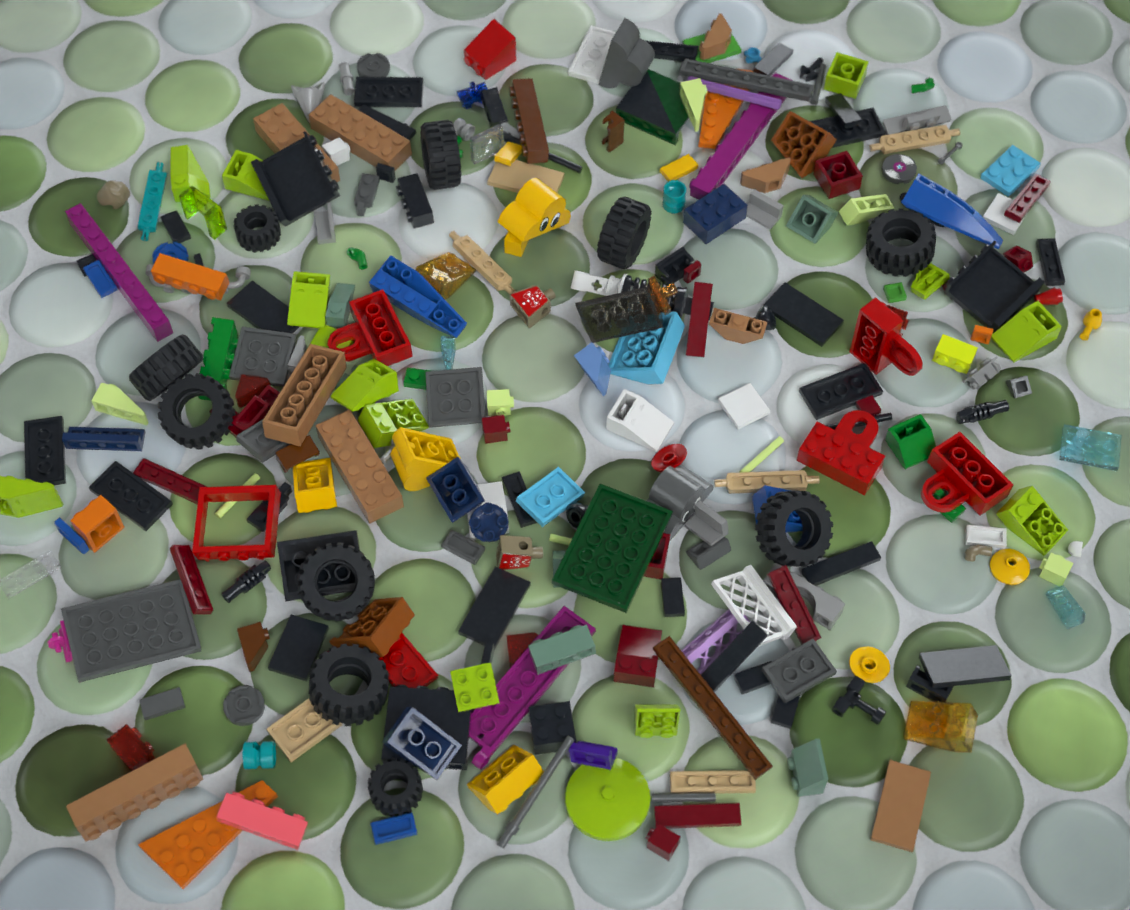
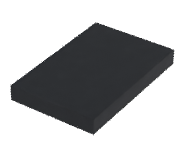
(298, 647)

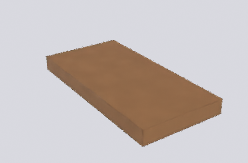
(900, 806)

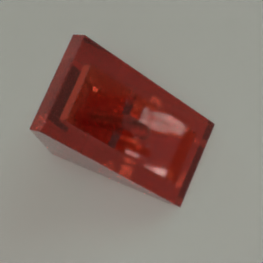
(248, 388)
(518, 644)

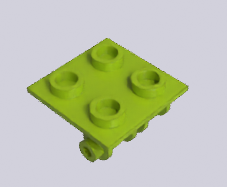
(474, 687)

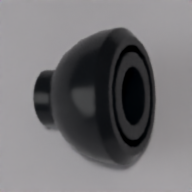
(766, 314)
(575, 513)

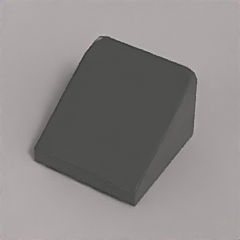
(1019, 386)

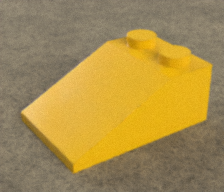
(314, 485)

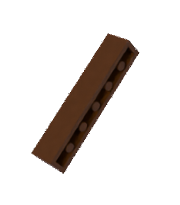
(529, 121)

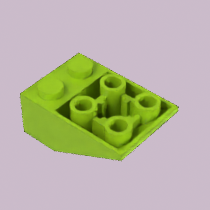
(241, 176)
(309, 299)
(1027, 332)
(366, 385)
(384, 418)
(26, 497)
(1032, 520)
(656, 720)

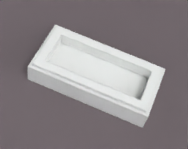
(986, 536)

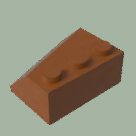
(802, 143)
(377, 625)

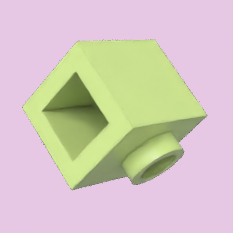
(499, 402)
(1055, 569)

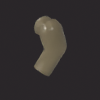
(975, 550)

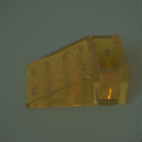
(446, 273)
(942, 725)

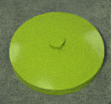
(607, 801)

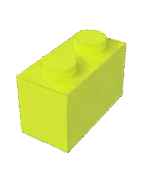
(954, 354)

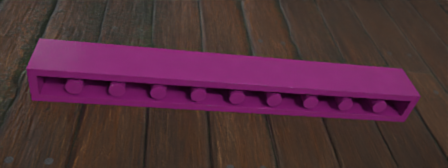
(733, 147)
(119, 272)

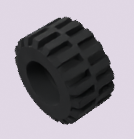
(257, 217)
(395, 771)

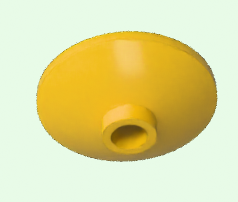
(1009, 573)
(871, 658)

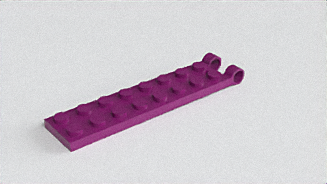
(516, 692)

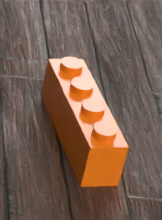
(190, 277)

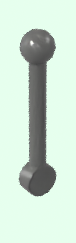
(958, 146)

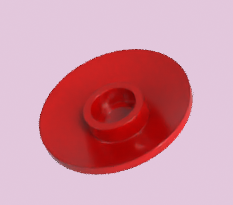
(668, 456)

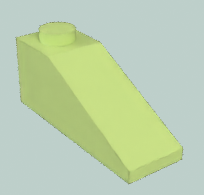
(693, 97)
(865, 208)
(115, 402)

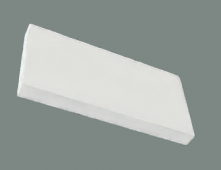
(591, 55)

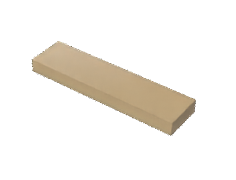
(712, 782)

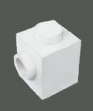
(337, 151)

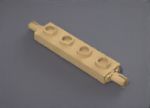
(914, 139)
(482, 262)
(753, 481)

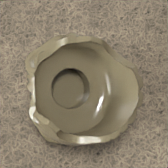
(113, 194)

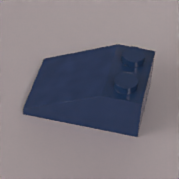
(456, 489)
(421, 743)

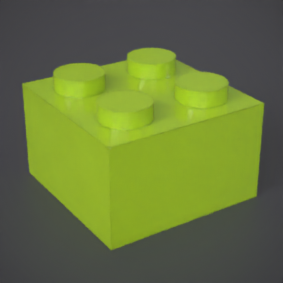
(846, 75)

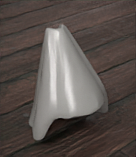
(308, 97)

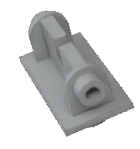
(976, 376)

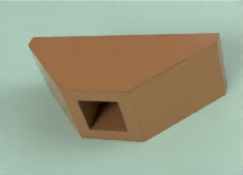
(716, 39)
(767, 176)
(737, 327)

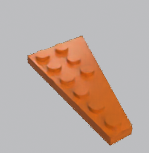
(717, 117)
(197, 841)

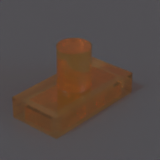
(662, 293)

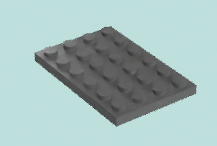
(130, 630)

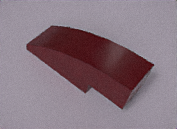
(256, 409)

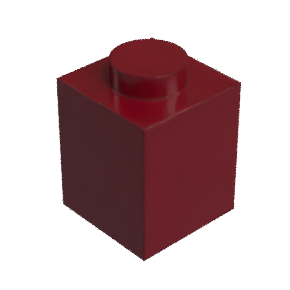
(495, 429)
(662, 841)

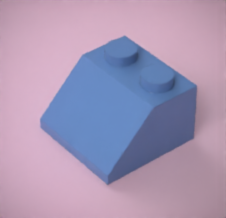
(595, 365)

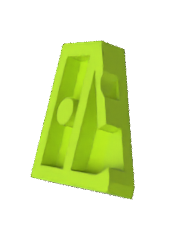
(929, 281)

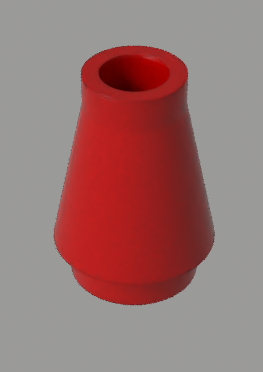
(1050, 297)

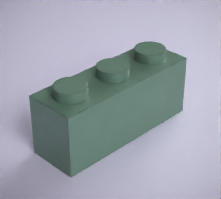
(562, 649)

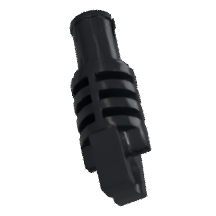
(981, 412)
(247, 581)

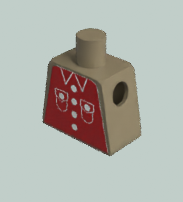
(532, 304)
(516, 552)

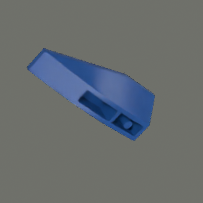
(949, 210)
(416, 296)

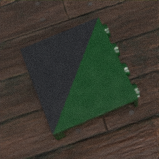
(655, 107)

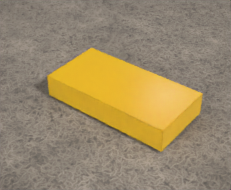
(508, 153)
(679, 168)

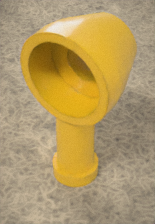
(1091, 320)

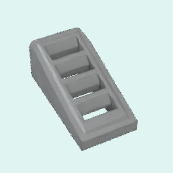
(297, 354)

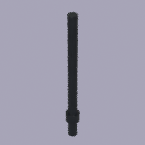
(508, 137)

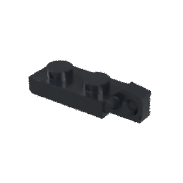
(259, 515)

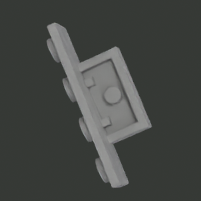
(917, 120)

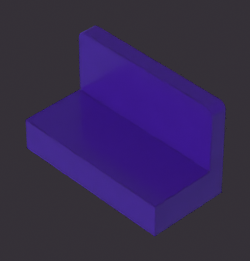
(593, 754)

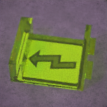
(195, 201)

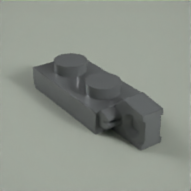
(366, 193)

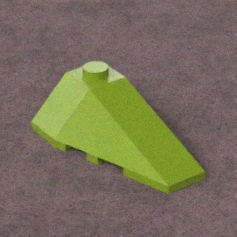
(186, 172)

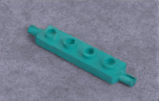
(152, 201)

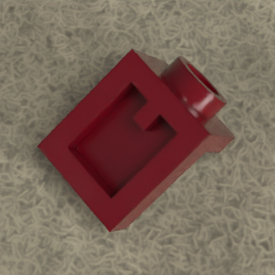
(1020, 257)

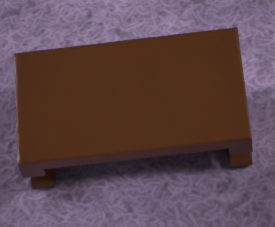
(615, 131)
(293, 455)

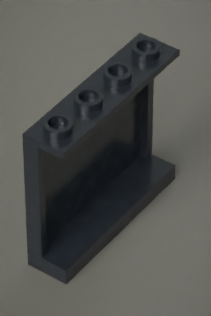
(296, 180)
(992, 288)
(440, 708)

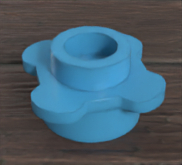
(752, 55)

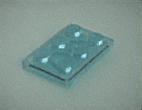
(1090, 447)

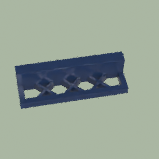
(104, 438)

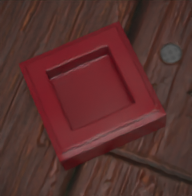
(692, 272)
(868, 405)

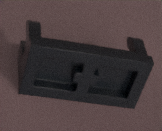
(493, 106)
(672, 267)
(920, 684)

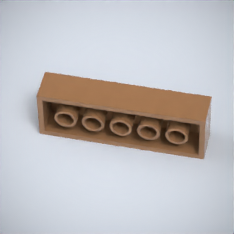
(280, 129)
(363, 134)
(304, 395)
(359, 466)
(134, 793)

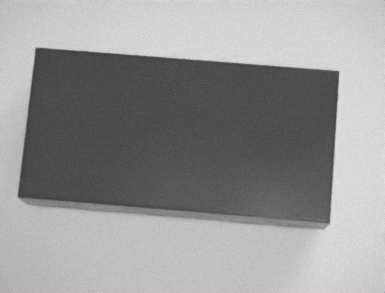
(463, 547)
(162, 703)

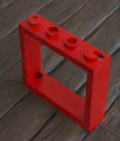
(230, 494)

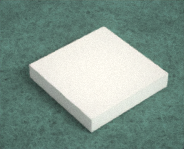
(995, 215)
(744, 406)

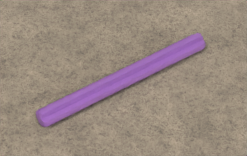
(740, 94)

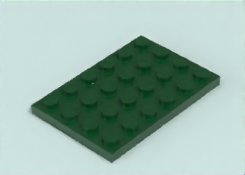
(612, 548)

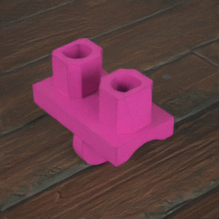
(57, 642)

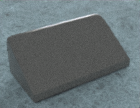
(704, 554)

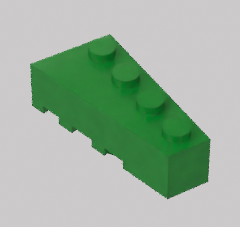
(220, 351)

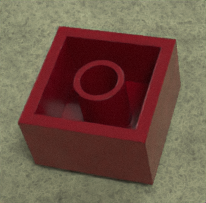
(837, 174)

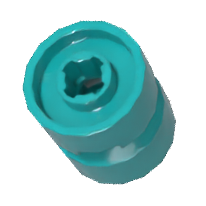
(674, 196)
(259, 755)

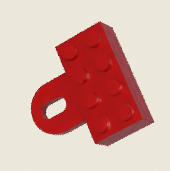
(374, 331)
(879, 343)
(843, 453)
(965, 476)

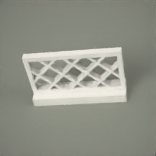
(762, 600)

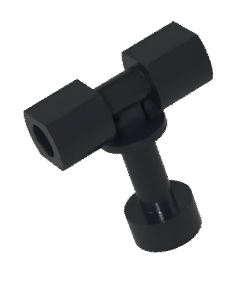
(853, 698)

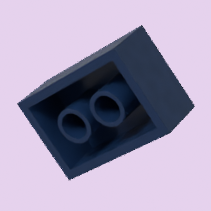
(715, 213)

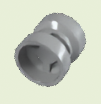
(463, 129)

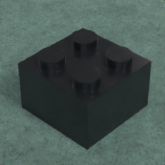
(550, 726)

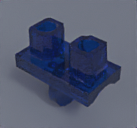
(471, 94)

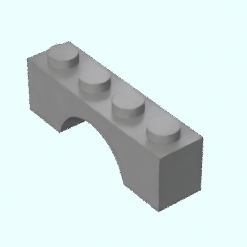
(825, 607)

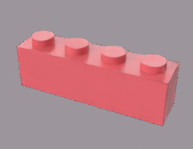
(262, 821)

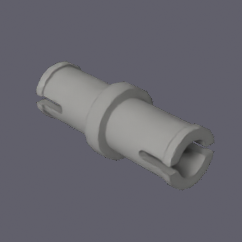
(346, 78)

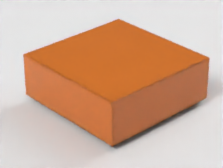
(981, 334)

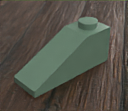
(338, 306)

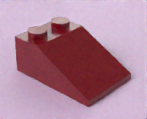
(635, 657)

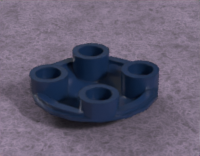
(488, 522)

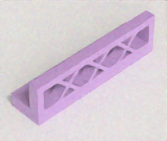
(709, 637)

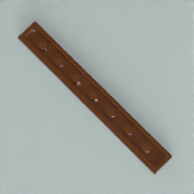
(712, 708)

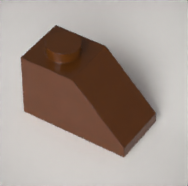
(254, 643)

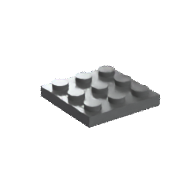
(263, 355)
(455, 397)

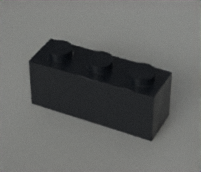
(414, 201)

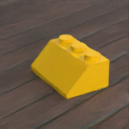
(506, 779)

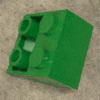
(911, 441)

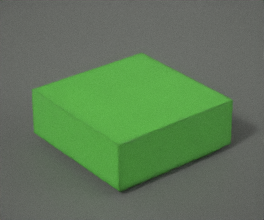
(895, 292)

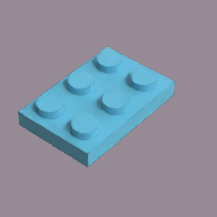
(1010, 170)
(550, 496)

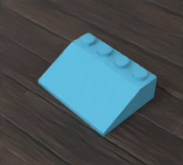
(648, 354)

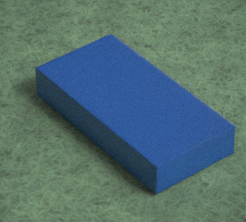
(100, 279)
(71, 536)
(394, 828)

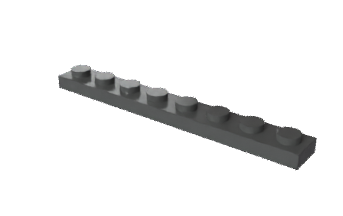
(747, 80)

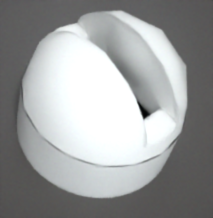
(1075, 548)

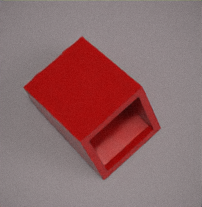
(491, 50)

